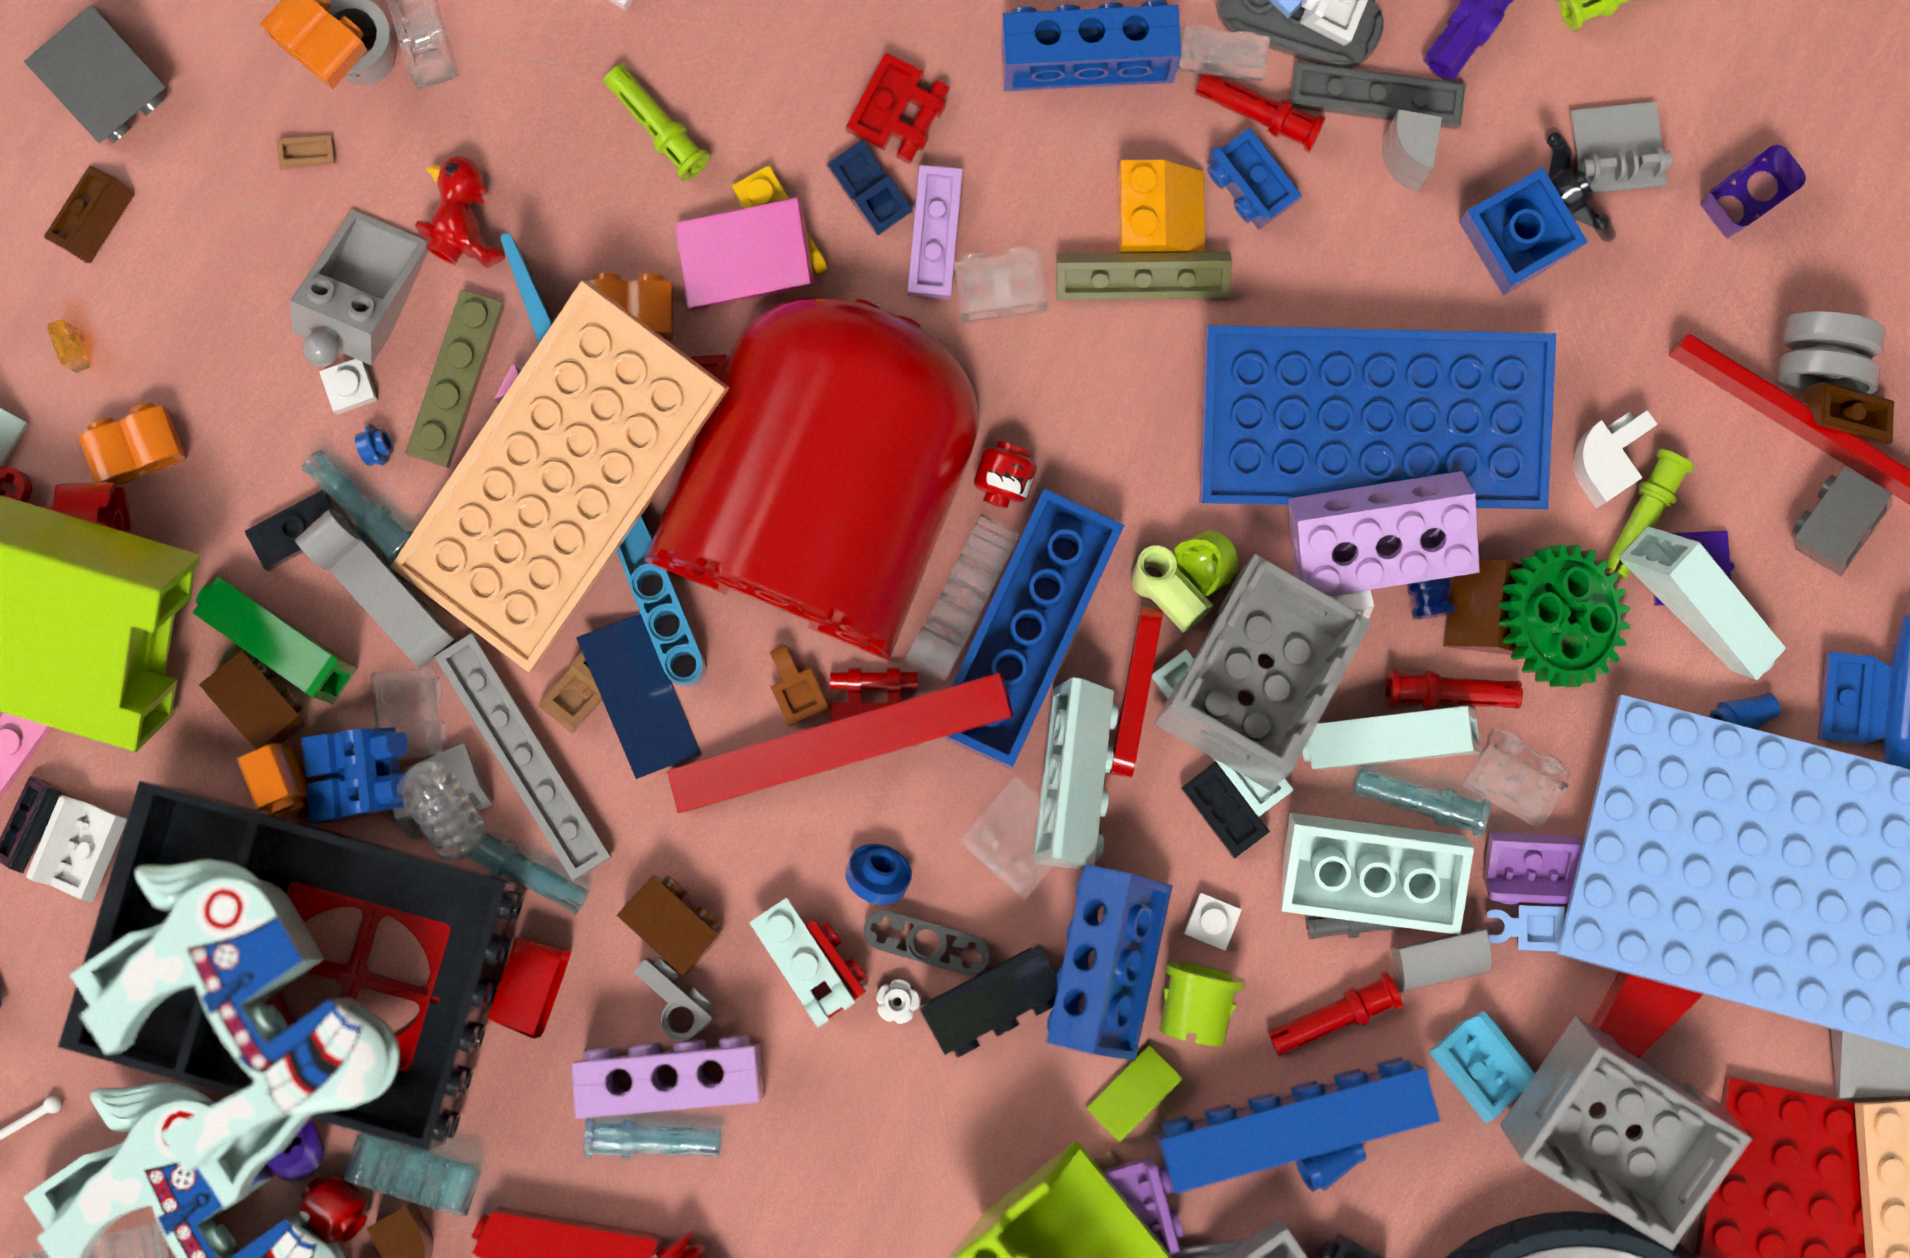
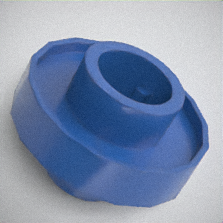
(878, 874)

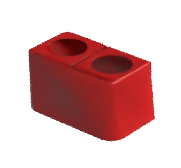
(529, 986)

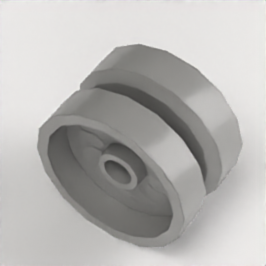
(1831, 350)

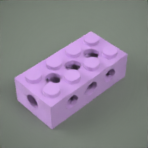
(1385, 534)
(601, 1095)

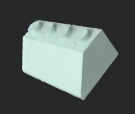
(1074, 775)
(1375, 873)

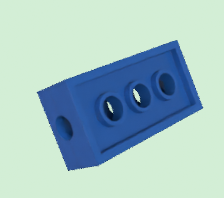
(1090, 46)
(1122, 965)

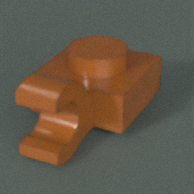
(797, 692)

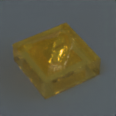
(68, 345)

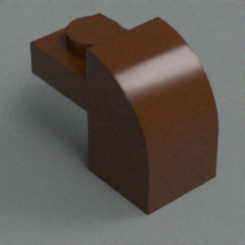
(403, 1234)

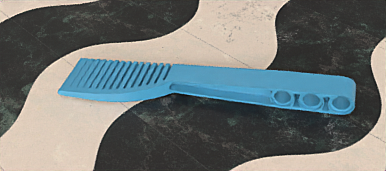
(637, 542)

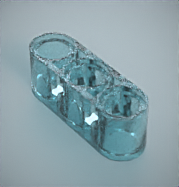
(412, 1174)

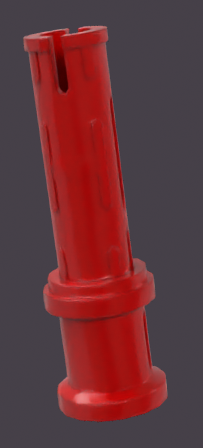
(1278, 116)
(1432, 690)
(1355, 1006)

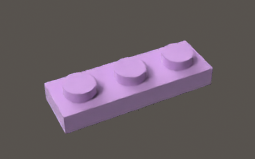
(935, 232)

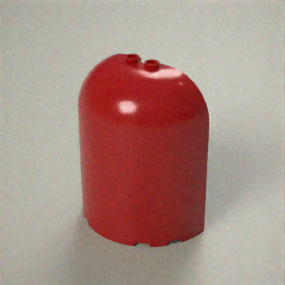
(824, 469)

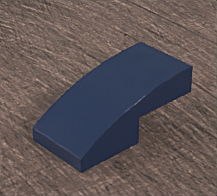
(869, 188)

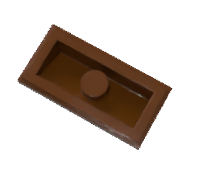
(89, 214)
(1851, 411)

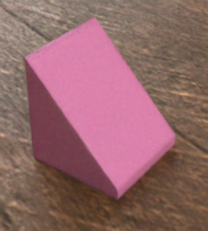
(508, 381)

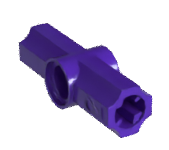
(1467, 29)

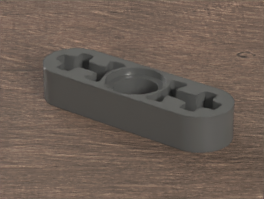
(898, 923)

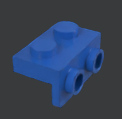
(1252, 179)

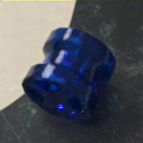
(1431, 598)

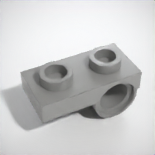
(662, 979)

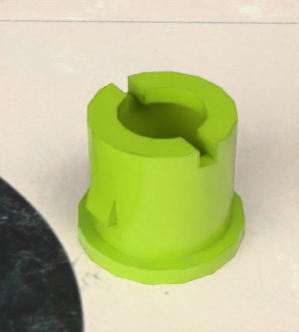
(1199, 1002)

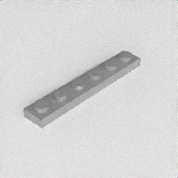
(523, 757)

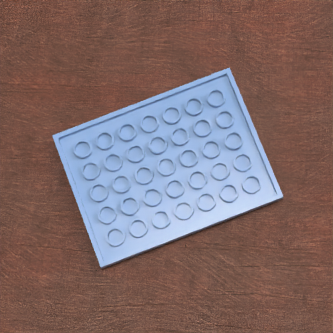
(1748, 871)

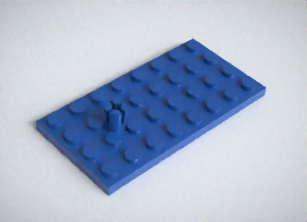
(1374, 407)

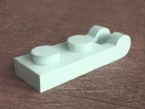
(801, 960)

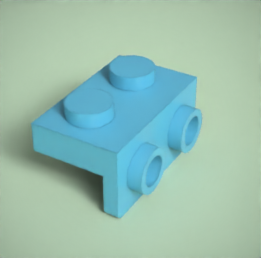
(1483, 1065)

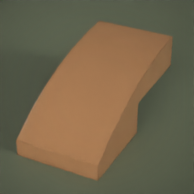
(572, 696)

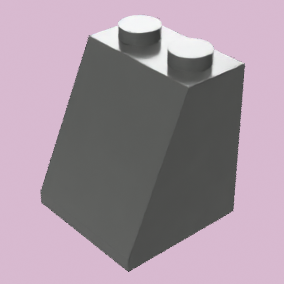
(96, 75)

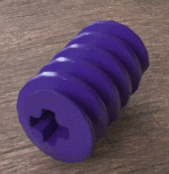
(303, 1159)

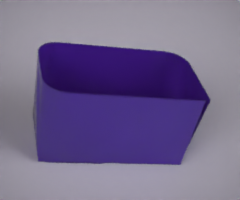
(1778, 163)

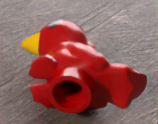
(453, 224)

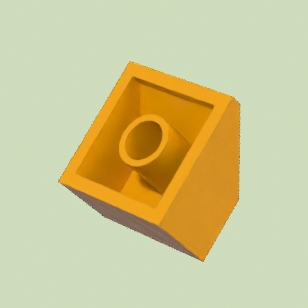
(1160, 207)

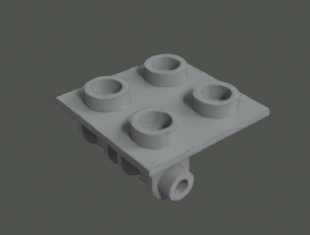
(1620, 147)

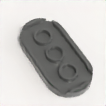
(1298, 40)

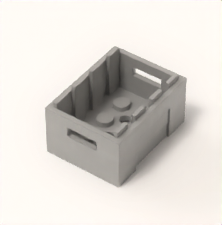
(1310, 651)
(1632, 1178)

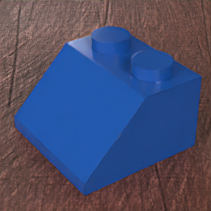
(1522, 231)

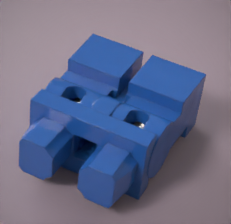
(359, 772)

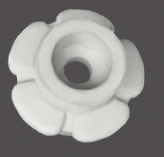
(909, 998)

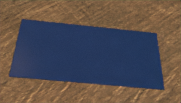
(638, 696)

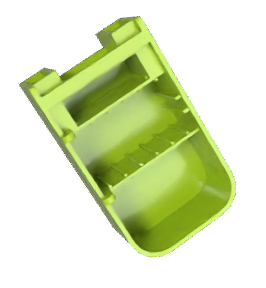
(87, 624)

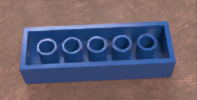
(1036, 616)
(1296, 1125)

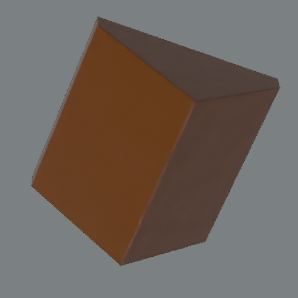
(1478, 610)

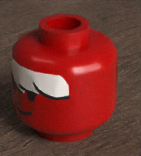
(1005, 474)
(333, 1209)

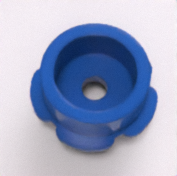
(374, 445)

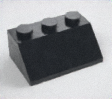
(992, 1001)

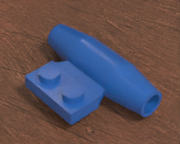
(1869, 699)

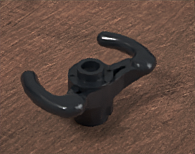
(1575, 187)

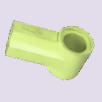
(1172, 591)

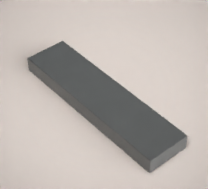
(1374, 93)

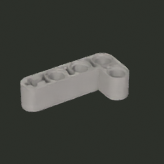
(384, 594)

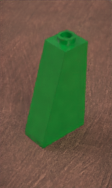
(273, 640)

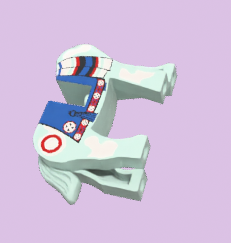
(238, 948)
(143, 1172)

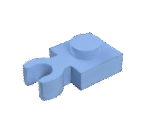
(1536, 928)

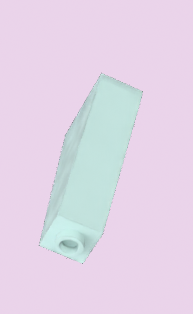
(1703, 600)
(1394, 738)

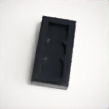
(275, 537)
(1224, 810)
(27, 823)

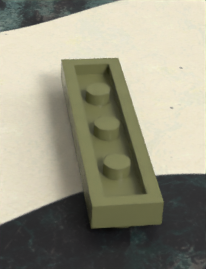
(1143, 276)
(455, 378)

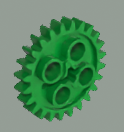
(1564, 616)

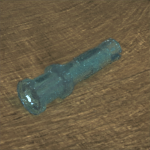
(371, 519)
(1442, 806)
(504, 859)
(629, 1139)

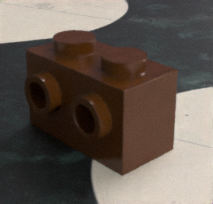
(252, 702)
(670, 923)

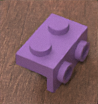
(1531, 867)
(1145, 1190)

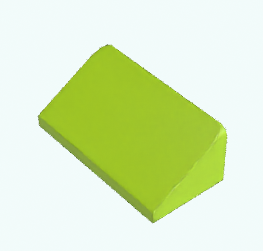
(1134, 1093)

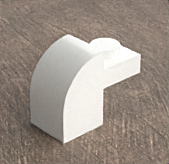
(1600, 461)

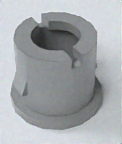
(372, 22)

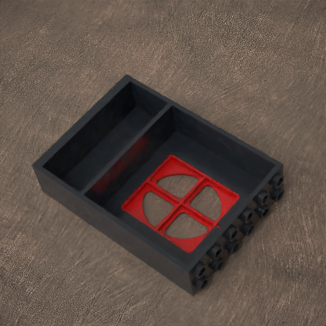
(448, 909)

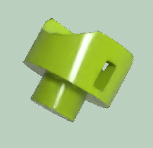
(1207, 561)

